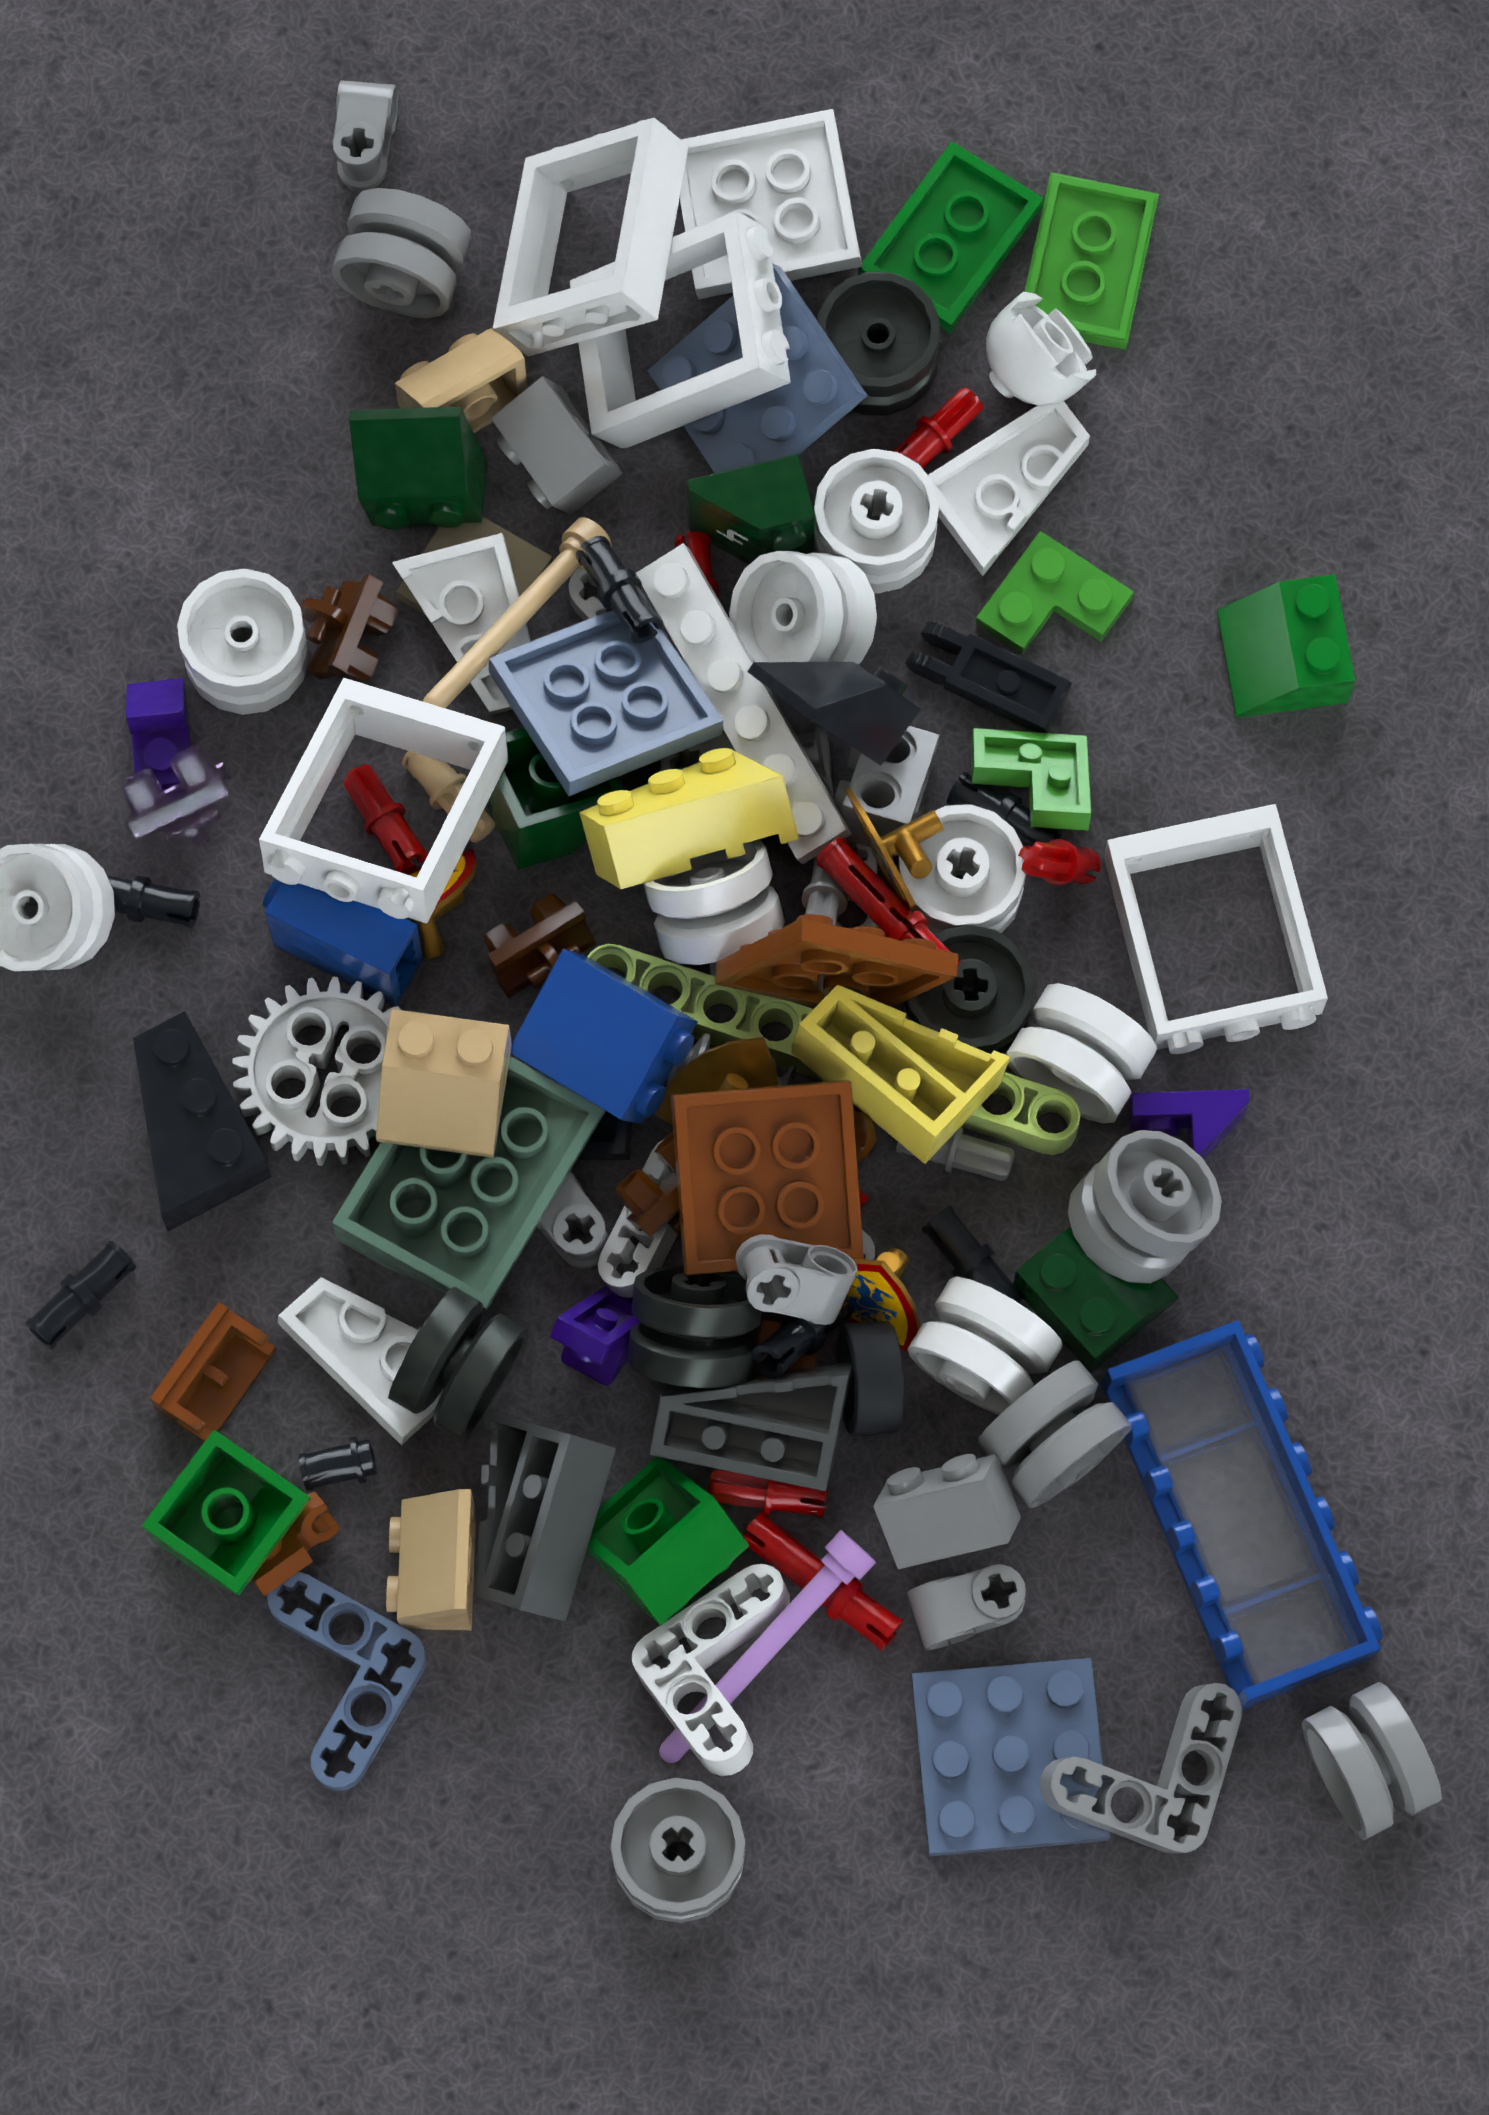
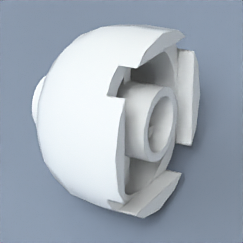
(1036, 353)

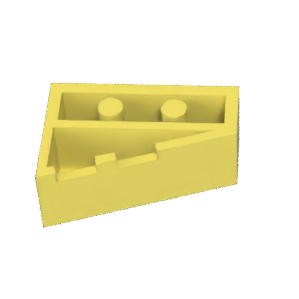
(686, 815)
(901, 1073)

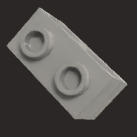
(892, 786)

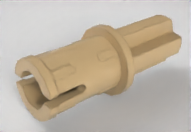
(443, 787)

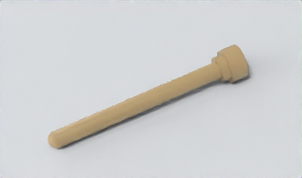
(517, 614)

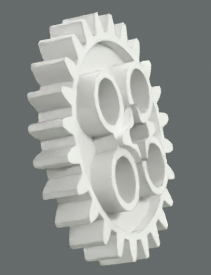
(278, 1056)

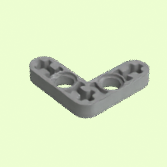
(1157, 1802)

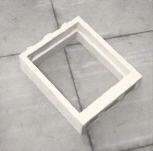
(634, 292)
(764, 366)
(405, 725)
(1198, 841)

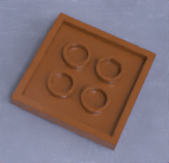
(814, 956)
(765, 1166)

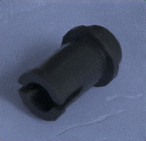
(338, 1464)

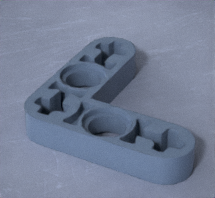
(365, 1655)

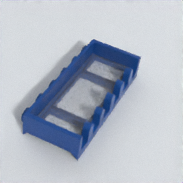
(1242, 1514)

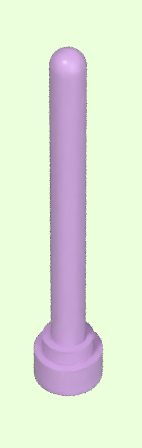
(842, 1563)

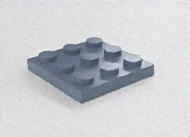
(778, 420)
(604, 701)
(988, 1742)

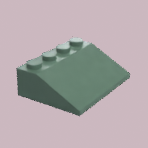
(468, 1215)

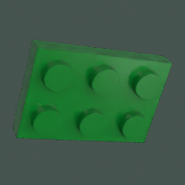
(955, 231)

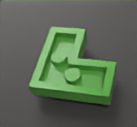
(1050, 581)
(1046, 763)

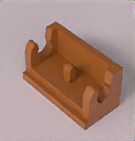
(213, 1373)

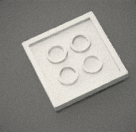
(783, 177)

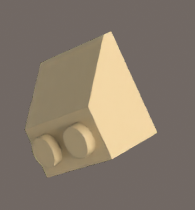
(476, 373)
(443, 1083)
(434, 1561)

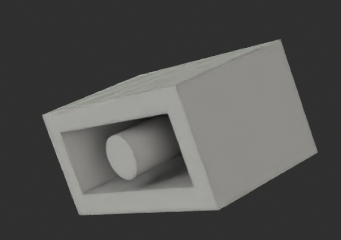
(555, 447)
(946, 1510)

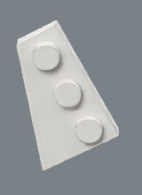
(1005, 478)
(463, 596)
(357, 1349)

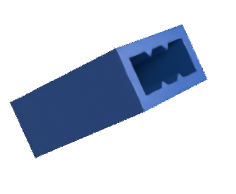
(344, 938)
(604, 1037)

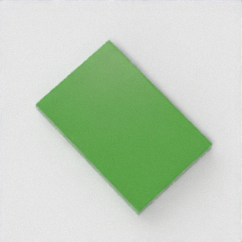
(1092, 255)

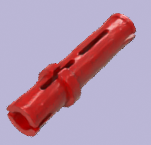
(873, 895)
(801, 1565)

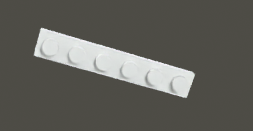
(745, 704)

